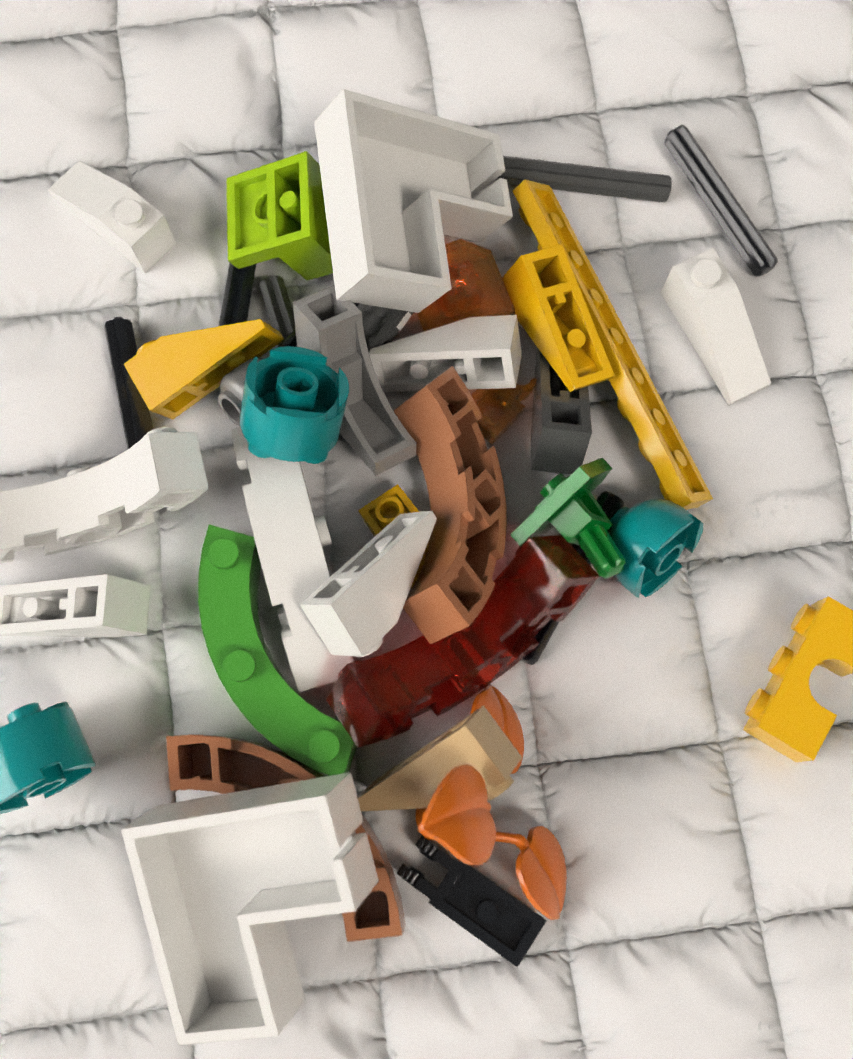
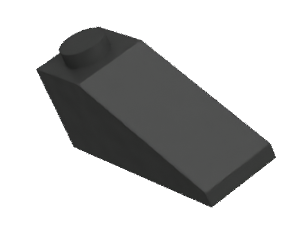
(559, 422)

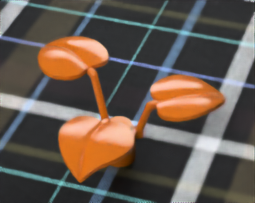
(463, 823)

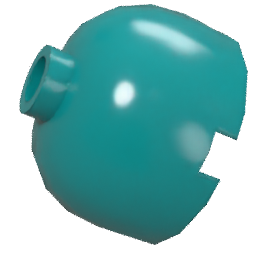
(651, 541)

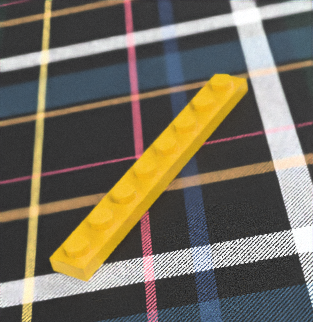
(635, 391)

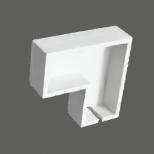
(395, 190)
(224, 880)

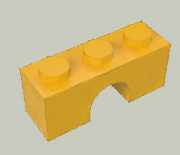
(786, 711)

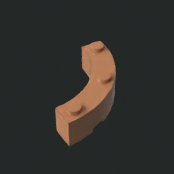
(467, 501)
(240, 765)

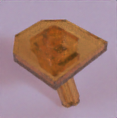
(475, 288)

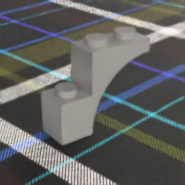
(368, 420)

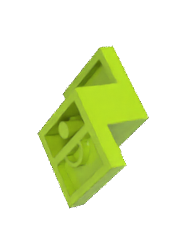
(280, 215)

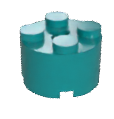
(293, 405)
(40, 754)

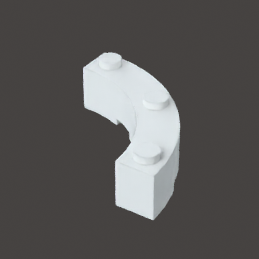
(104, 499)
(291, 557)

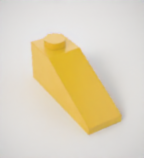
(557, 317)
(191, 364)

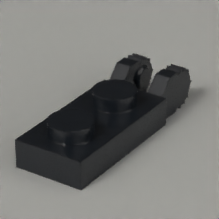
(477, 904)

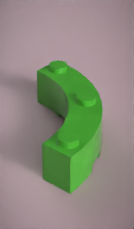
(245, 666)

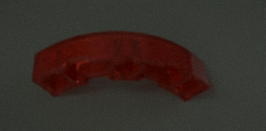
(387, 691)

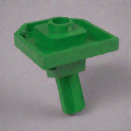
(577, 517)

